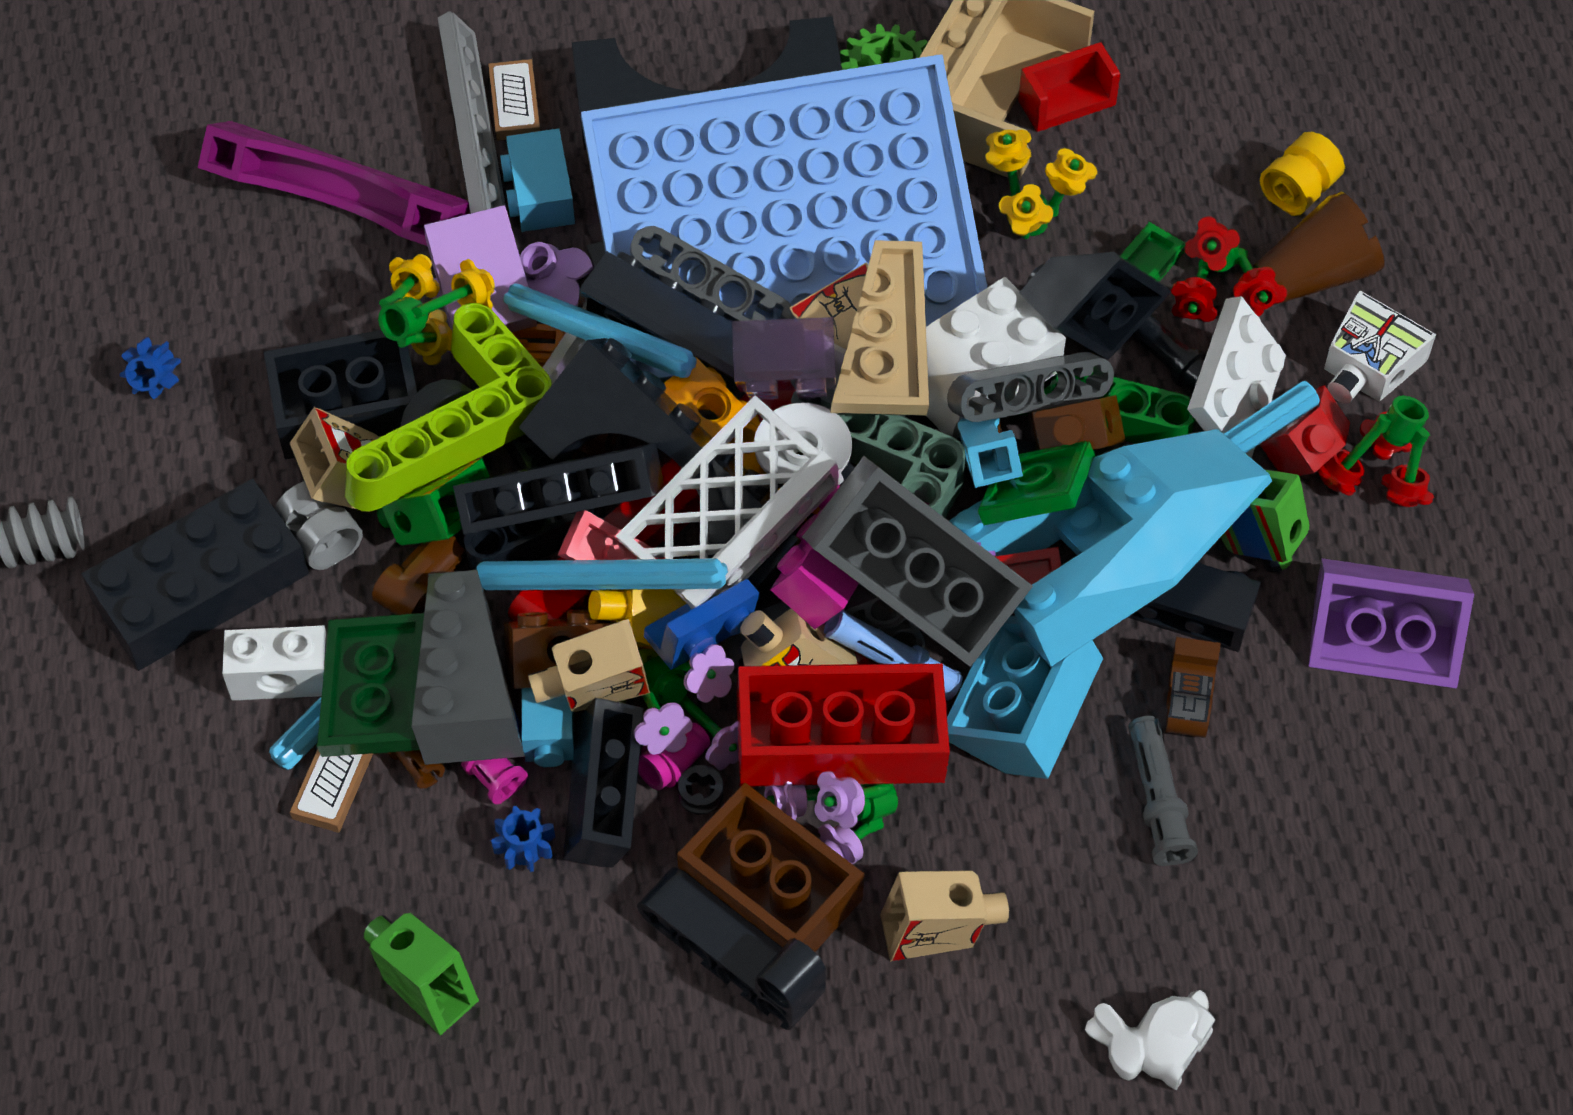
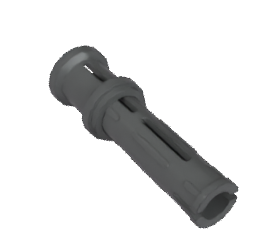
(1164, 810)

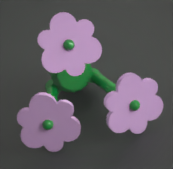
(667, 725)

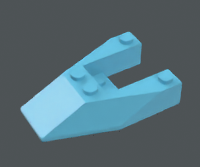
(1134, 532)

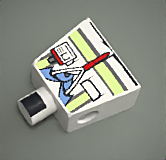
(1375, 350)

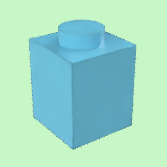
(547, 730)

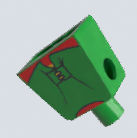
(420, 514)

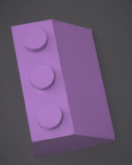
(1390, 623)

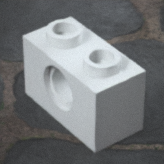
(274, 662)

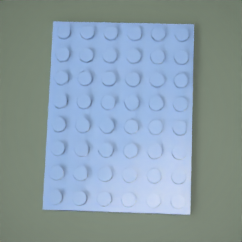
(794, 180)

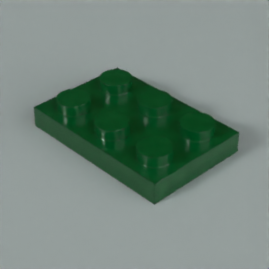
(370, 685)

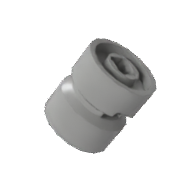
(320, 527)

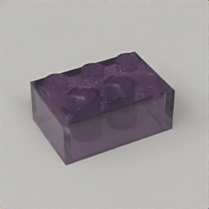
(784, 357)

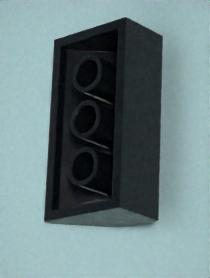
(658, 308)

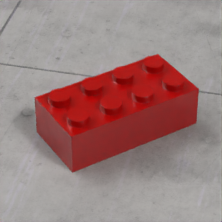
(842, 719)

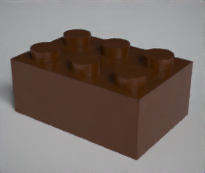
(772, 870)

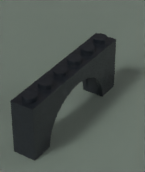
(609, 81)
(610, 394)

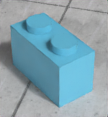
(539, 180)

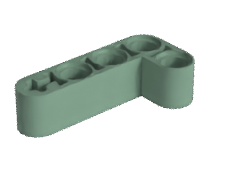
(913, 466)

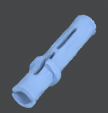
(884, 648)

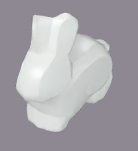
(1161, 1042)

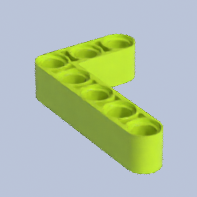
(461, 430)

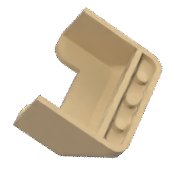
(984, 55)

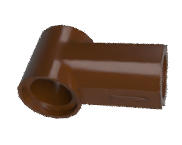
(405, 586)

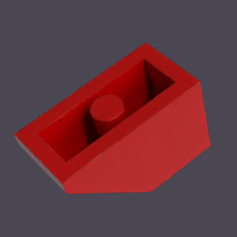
(1310, 439)

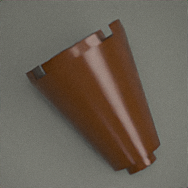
(1325, 250)

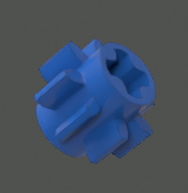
(150, 367)
(523, 852)

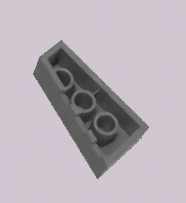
(461, 683)

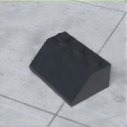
(1094, 298)

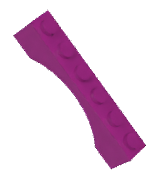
(291, 167)

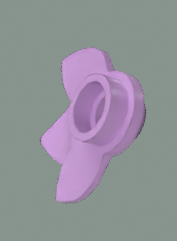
(559, 270)

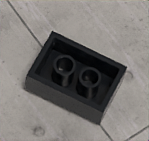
(351, 377)

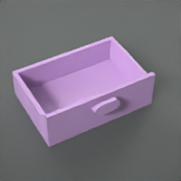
(490, 244)

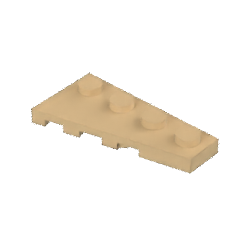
(887, 343)

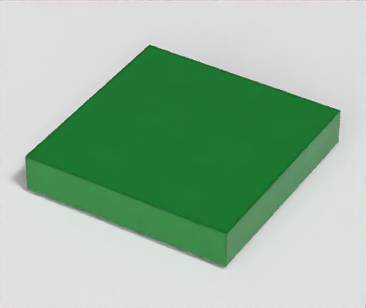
(1048, 484)

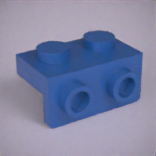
(691, 631)

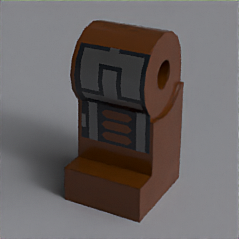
(1191, 686)

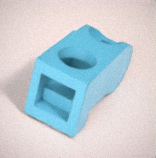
(989, 452)

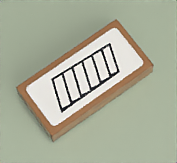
(514, 98)
(329, 790)

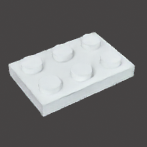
(1237, 370)

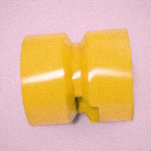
(1302, 173)

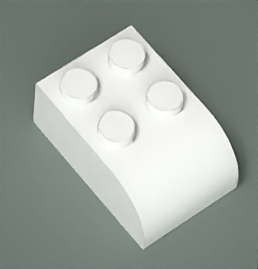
(980, 335)

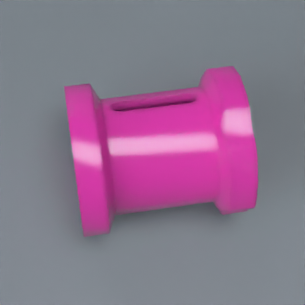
(497, 776)

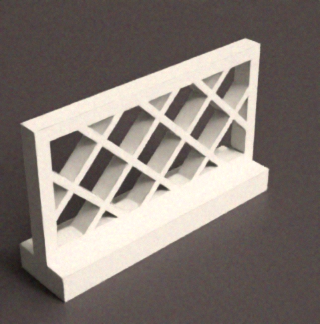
(767, 525)

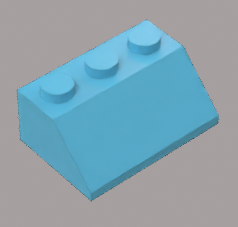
(1019, 707)

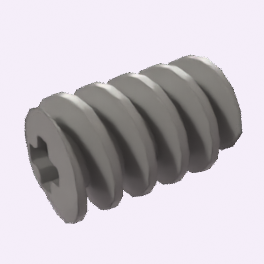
(41, 533)

